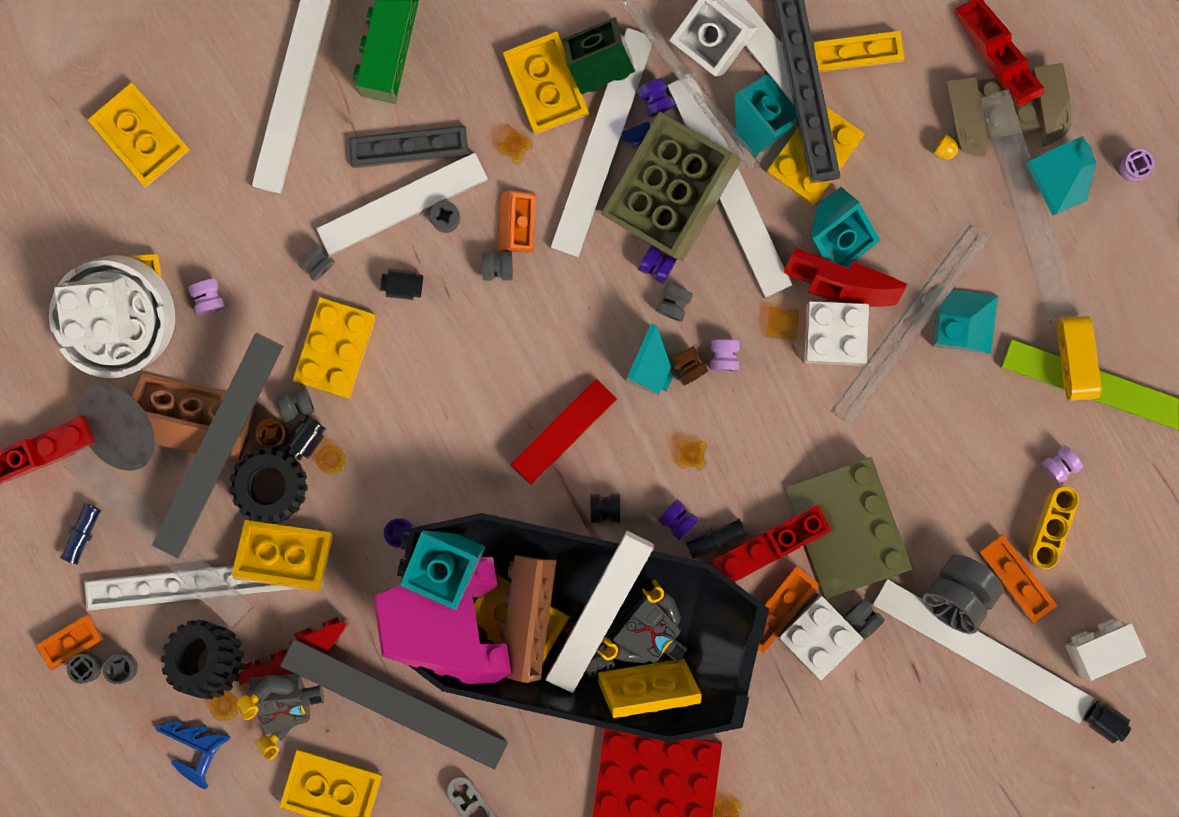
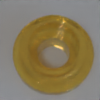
(322, 459)
(216, 711)

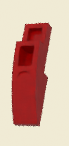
(844, 285)
(45, 449)
(772, 544)
(320, 640)

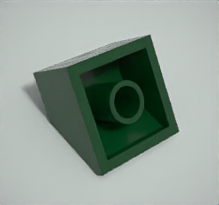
(598, 56)

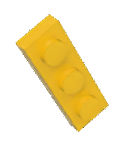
(859, 51)

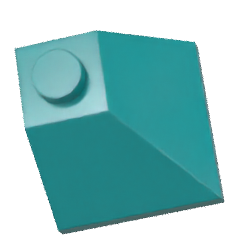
(763, 114)
(1064, 174)
(842, 229)
(966, 322)
(651, 364)
(442, 567)

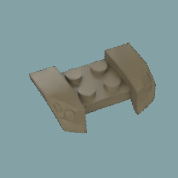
(1046, 113)

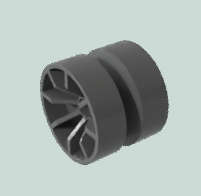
(963, 594)

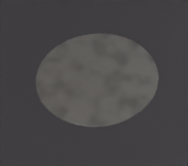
(119, 427)

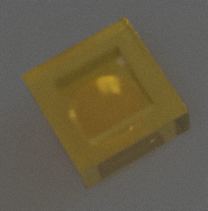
(782, 324)

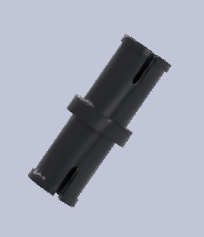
(716, 538)

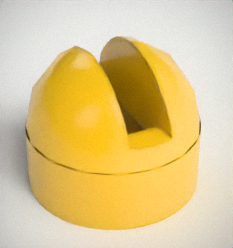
(946, 148)

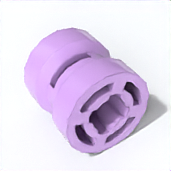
(1131, 167)
(206, 297)
(724, 355)
(1062, 465)

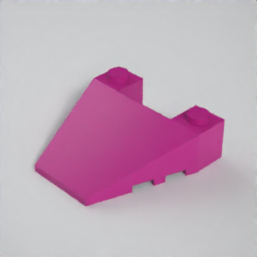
(438, 637)

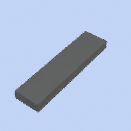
(408, 146)

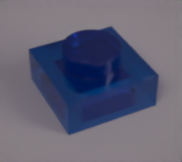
(635, 135)

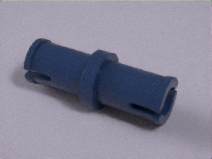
(80, 533)

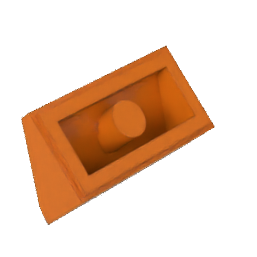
(516, 222)

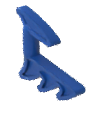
(207, 745)

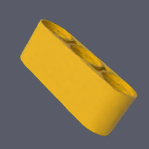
(1078, 358)
(1063, 516)

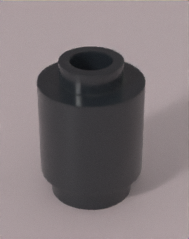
(402, 284)
(305, 438)
(1108, 722)

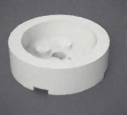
(150, 317)

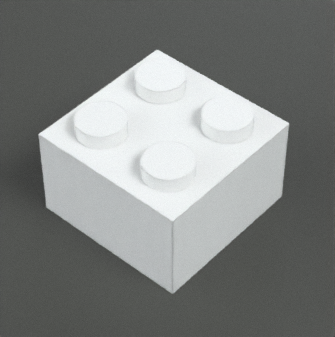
(713, 35)
(93, 312)
(836, 333)
(820, 637)
(1105, 649)

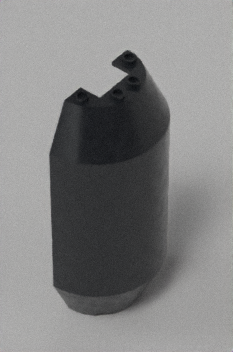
(717, 626)

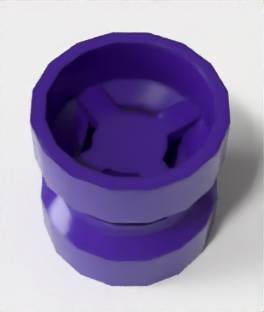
(655, 97)
(657, 264)
(684, 522)
(395, 530)

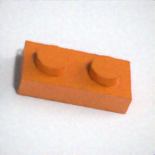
(69, 642)

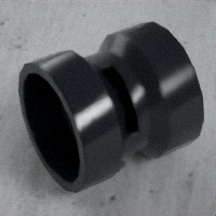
(605, 508)

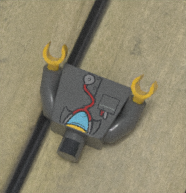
(647, 630)
(279, 705)

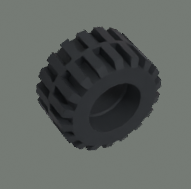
(243, 485)
(183, 656)

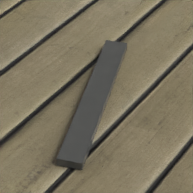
(806, 90)
(217, 445)
(394, 703)

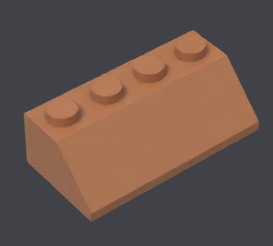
(183, 413)
(527, 615)

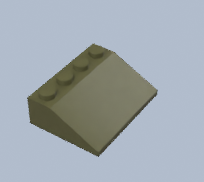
(671, 186)
(863, 535)

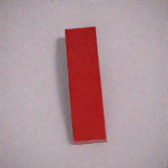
(998, 51)
(563, 432)

